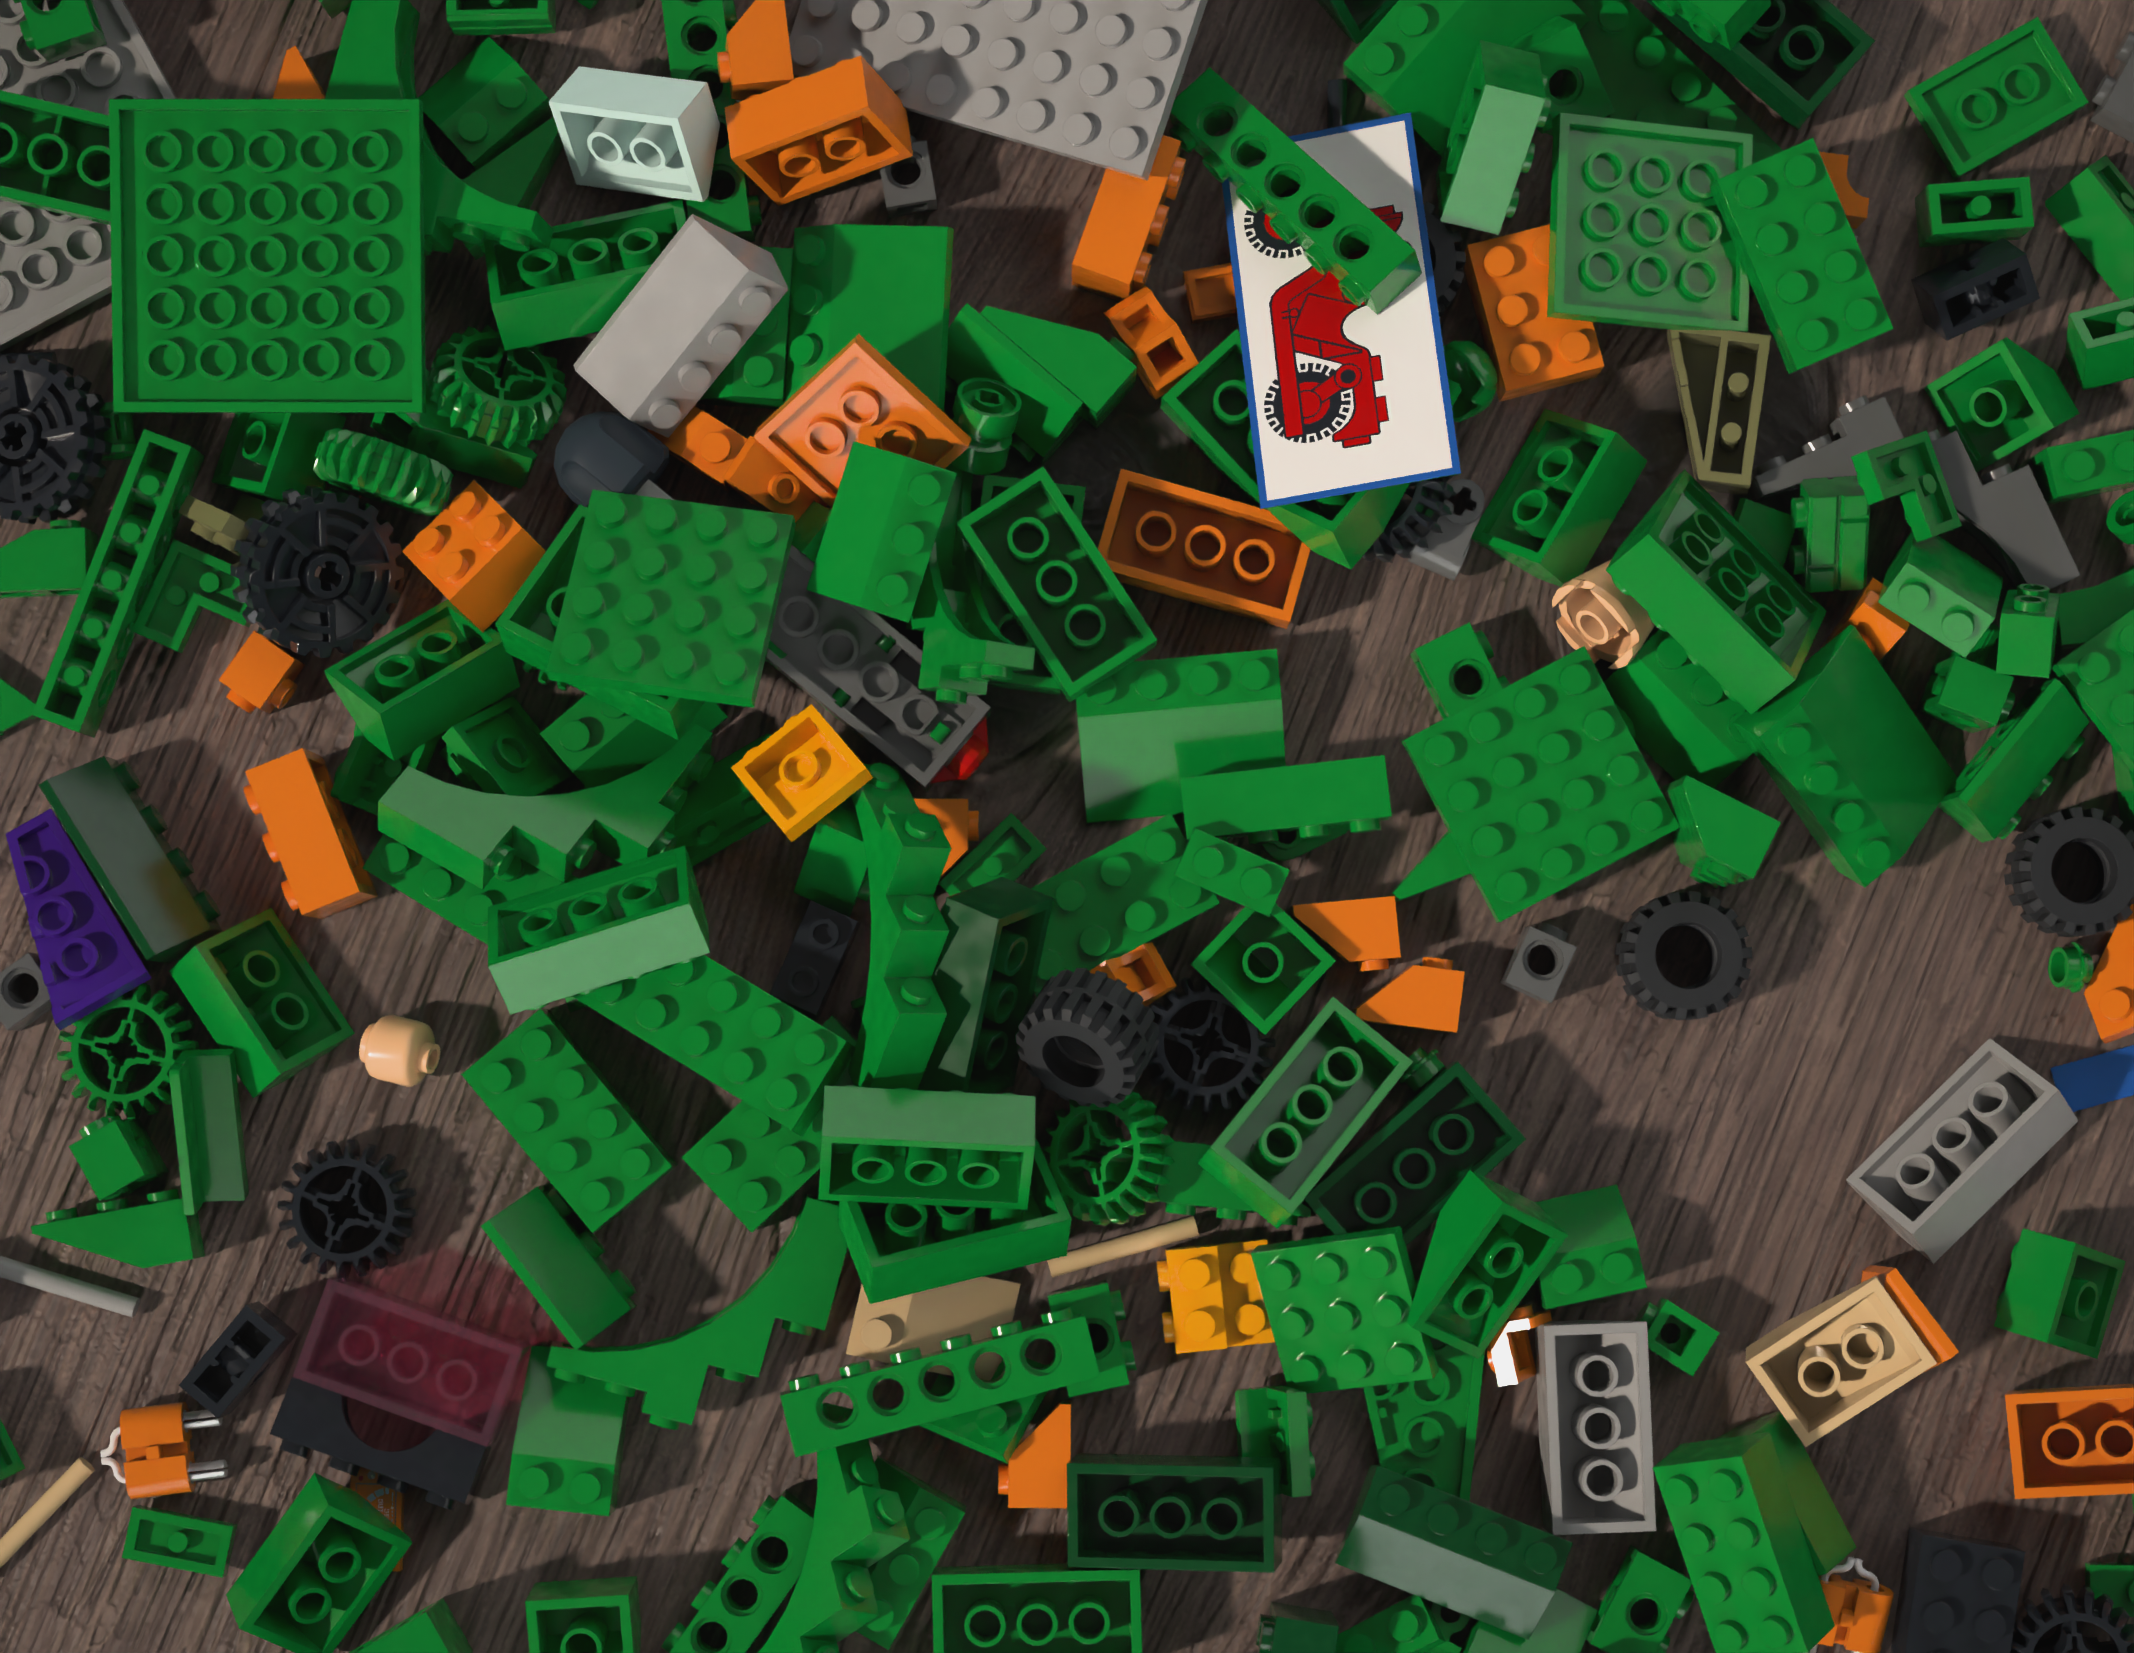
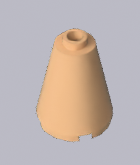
(1601, 618)

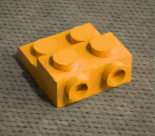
(801, 772)
(1213, 1297)

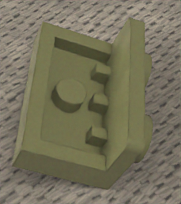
(219, 526)

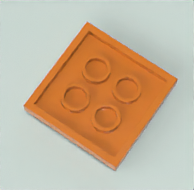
(860, 401)

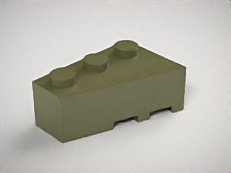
(1720, 402)

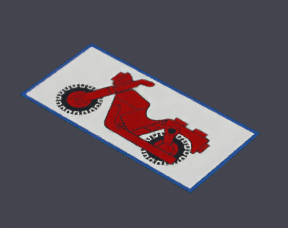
(1331, 385)

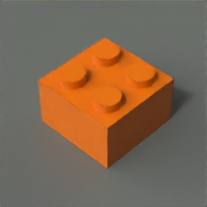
(475, 555)

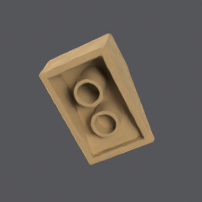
(932, 1316)
(1838, 1359)

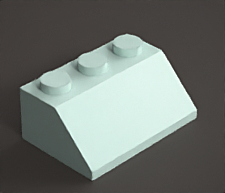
(638, 132)

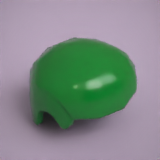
(1476, 376)

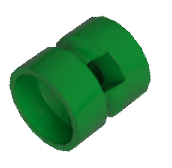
(989, 415)

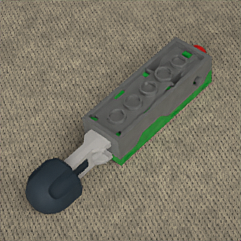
(823, 645)

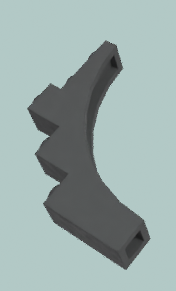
(2003, 515)

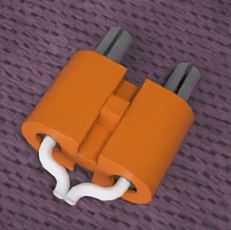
(160, 1450)
(1857, 1608)

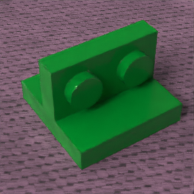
(503, 753)

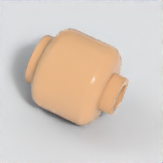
(399, 1050)

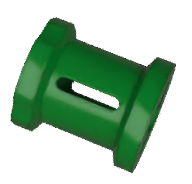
(126, 444)

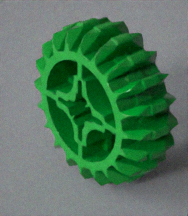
(496, 391)
(383, 472)
(121, 1072)
(1125, 1175)

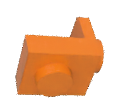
(1510, 1349)

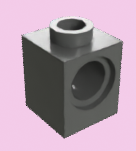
(915, 197)
(1523, 979)
(14, 1011)

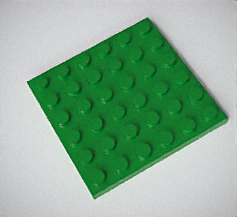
(267, 255)

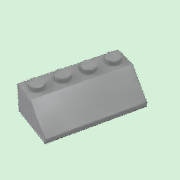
(682, 325)
(1963, 1149)
(1595, 1427)

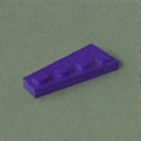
(76, 934)

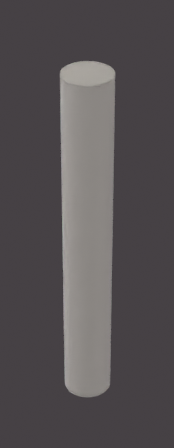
(68, 1287)

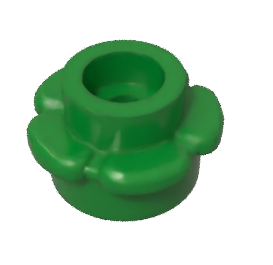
(2070, 967)
(1422, 1069)

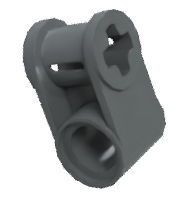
(1448, 549)

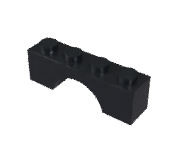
(321, 1422)

